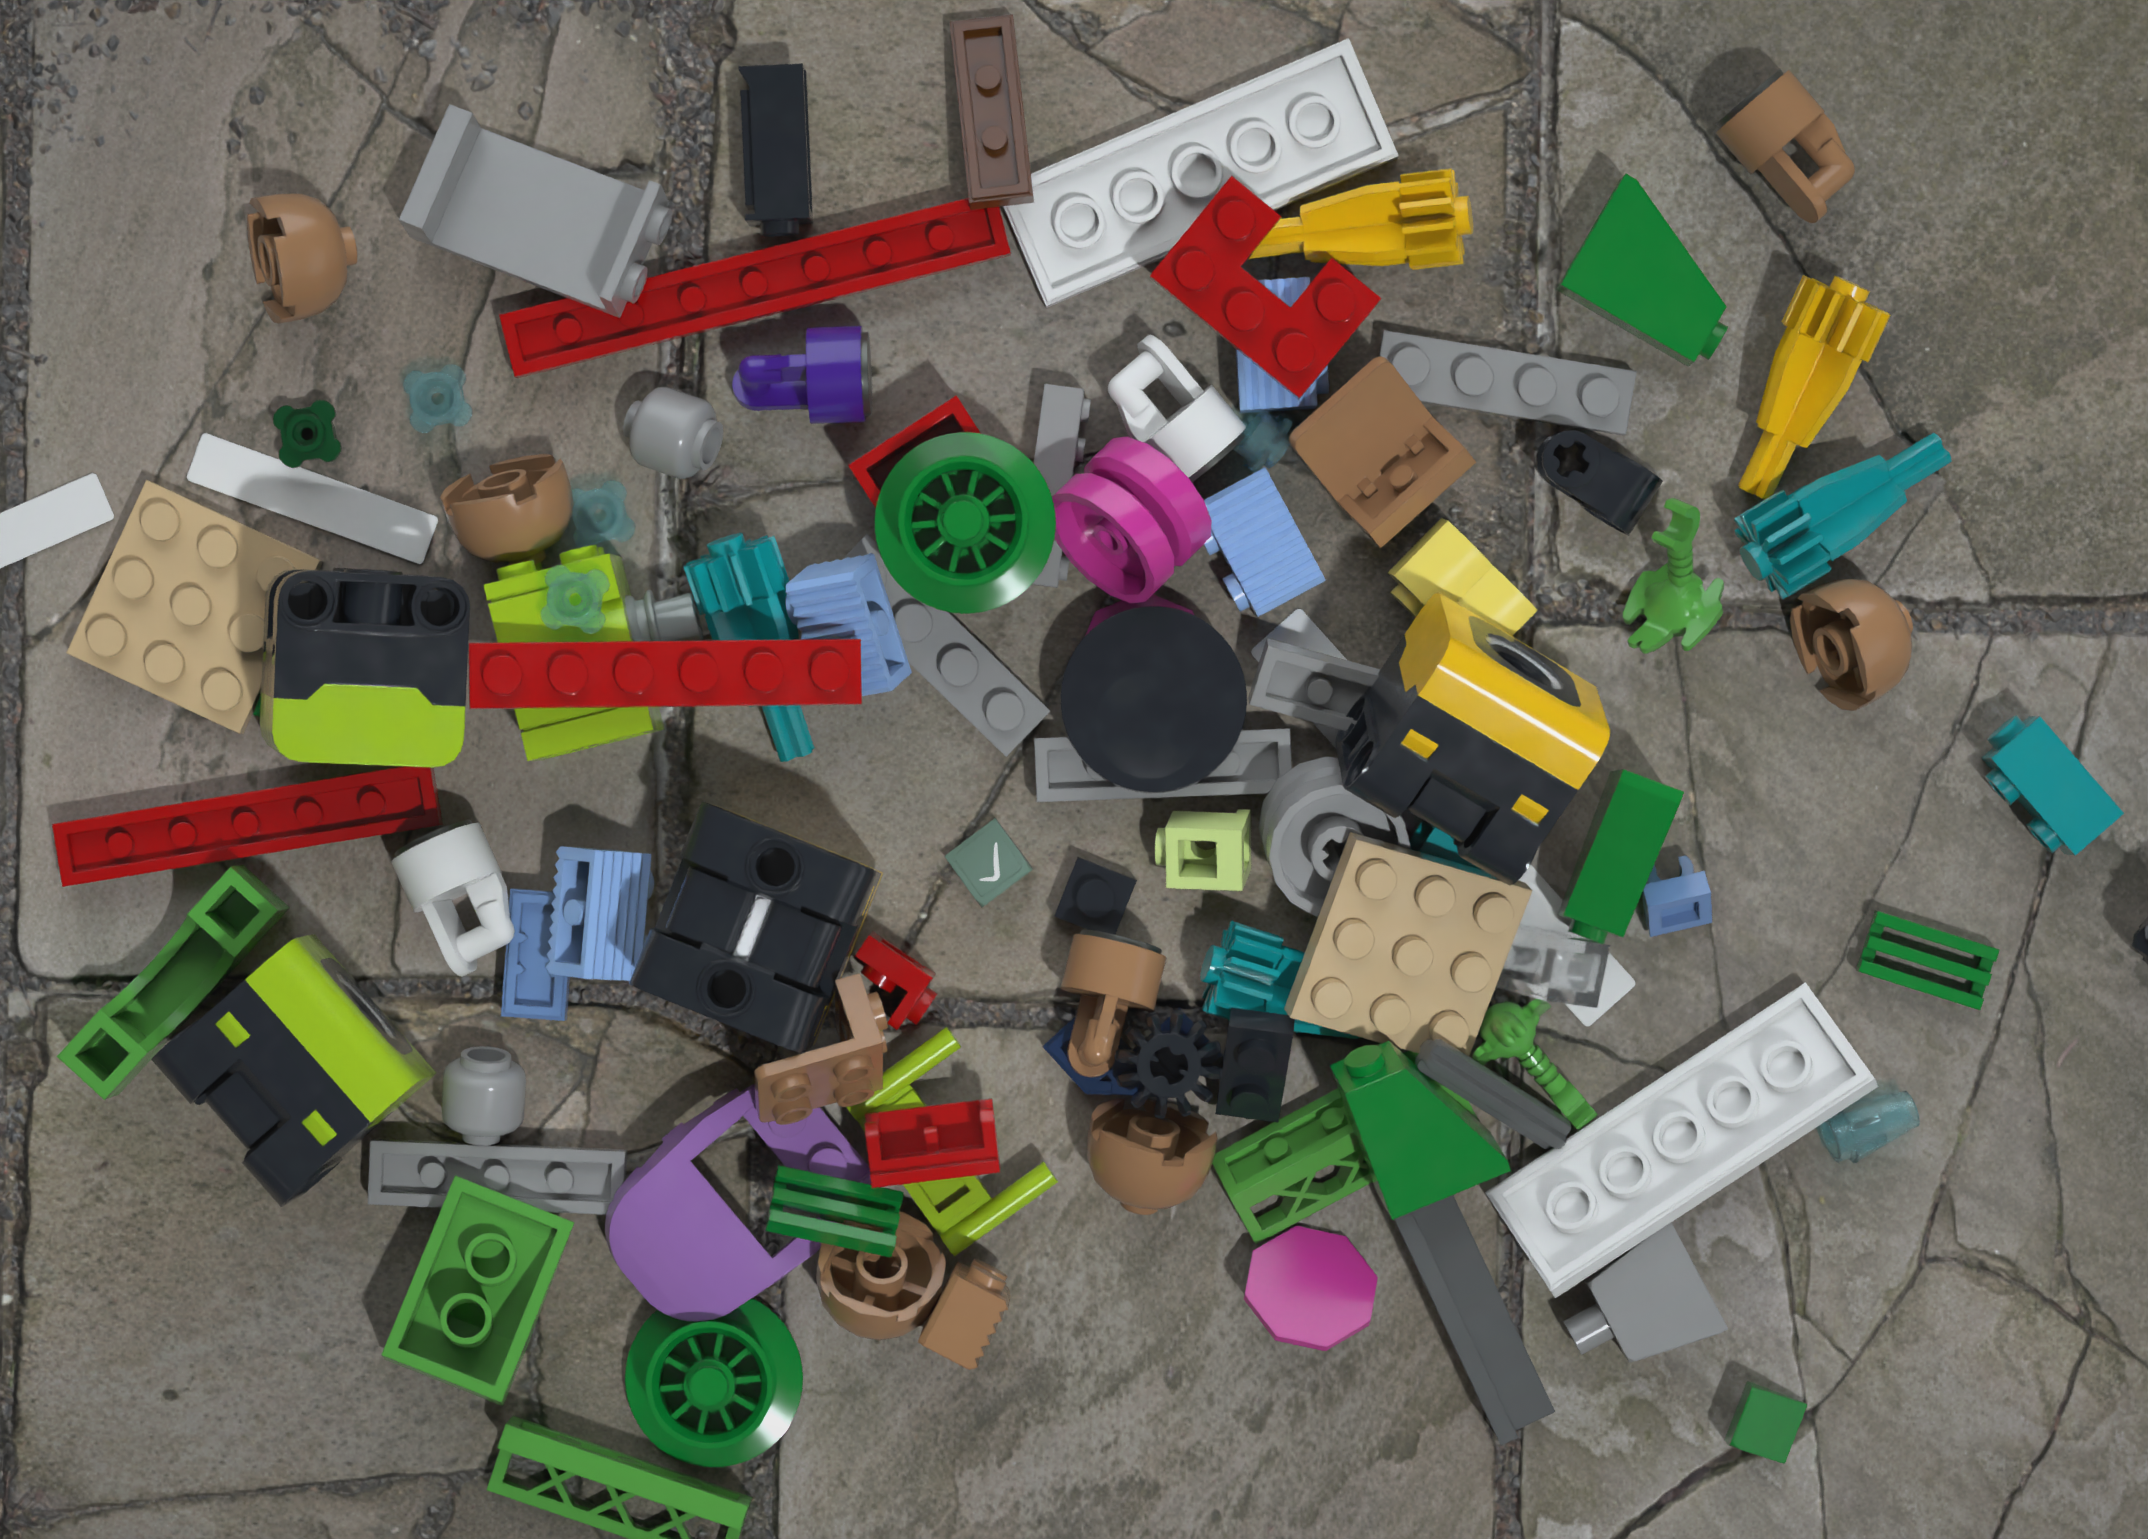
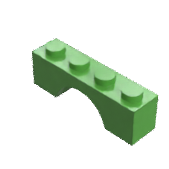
(175, 983)

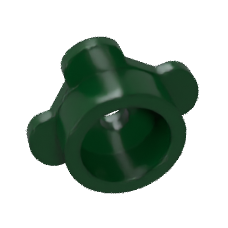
(322, 444)

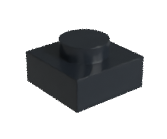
(1095, 897)

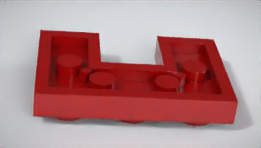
(1282, 340)

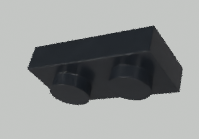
(1255, 1065)

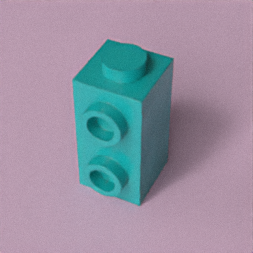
(2050, 783)

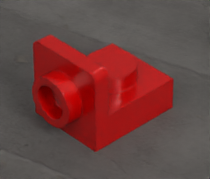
(891, 967)

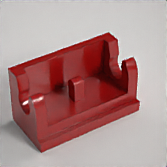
(932, 1143)

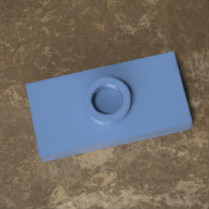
(527, 984)

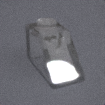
(1555, 967)

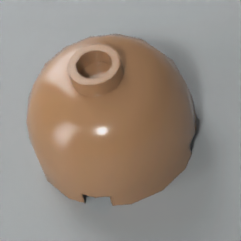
(298, 254)
(513, 511)
(1854, 638)
(1149, 1159)
(882, 1294)

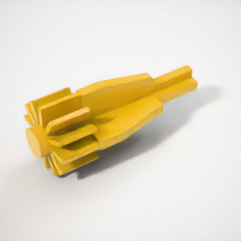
(1381, 225)
(1810, 372)

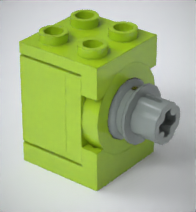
(517, 618)

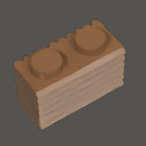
(967, 1313)

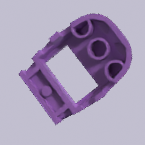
(684, 1240)

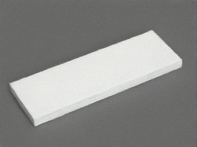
(1145, 188)
(1681, 1139)

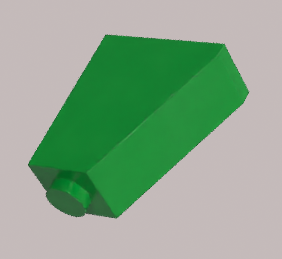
(1645, 278)
(1618, 854)
(1412, 1131)

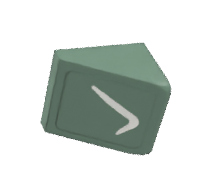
(988, 862)

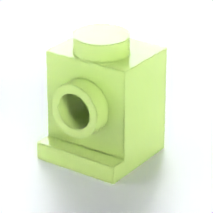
(1214, 869)

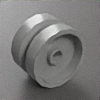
(1308, 825)

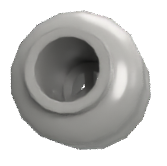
(673, 432)
(483, 1095)

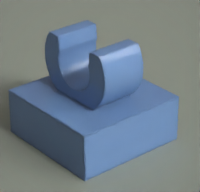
(1677, 901)

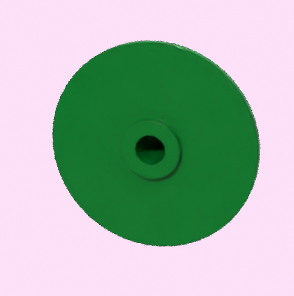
(965, 523)
(715, 1385)

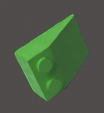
(478, 1290)

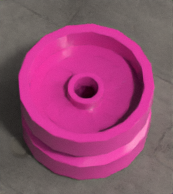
(1130, 519)

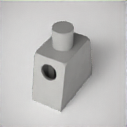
(1647, 1301)

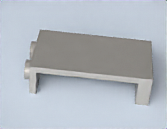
(535, 215)

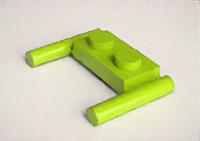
(955, 1206)

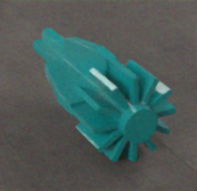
(1799, 532)
(745, 599)
(1253, 974)

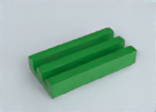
(1980, 976)
(834, 1201)

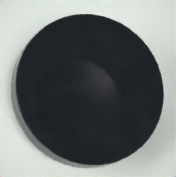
(1153, 699)

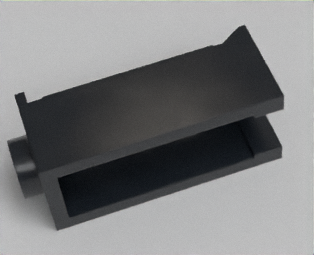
(776, 148)

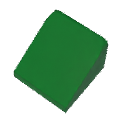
(1765, 1422)

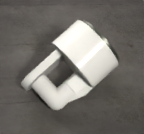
(1193, 435)
(445, 867)

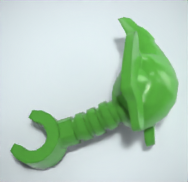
(1673, 594)
(1510, 1033)

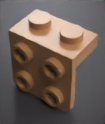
(1379, 451)
(834, 1073)

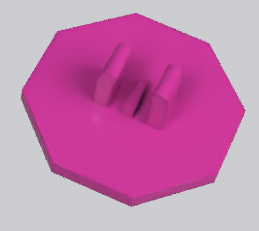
(1310, 1288)

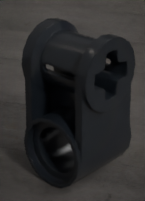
(1607, 483)

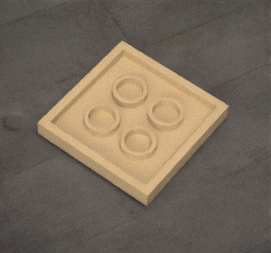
(186, 606)
(1406, 947)

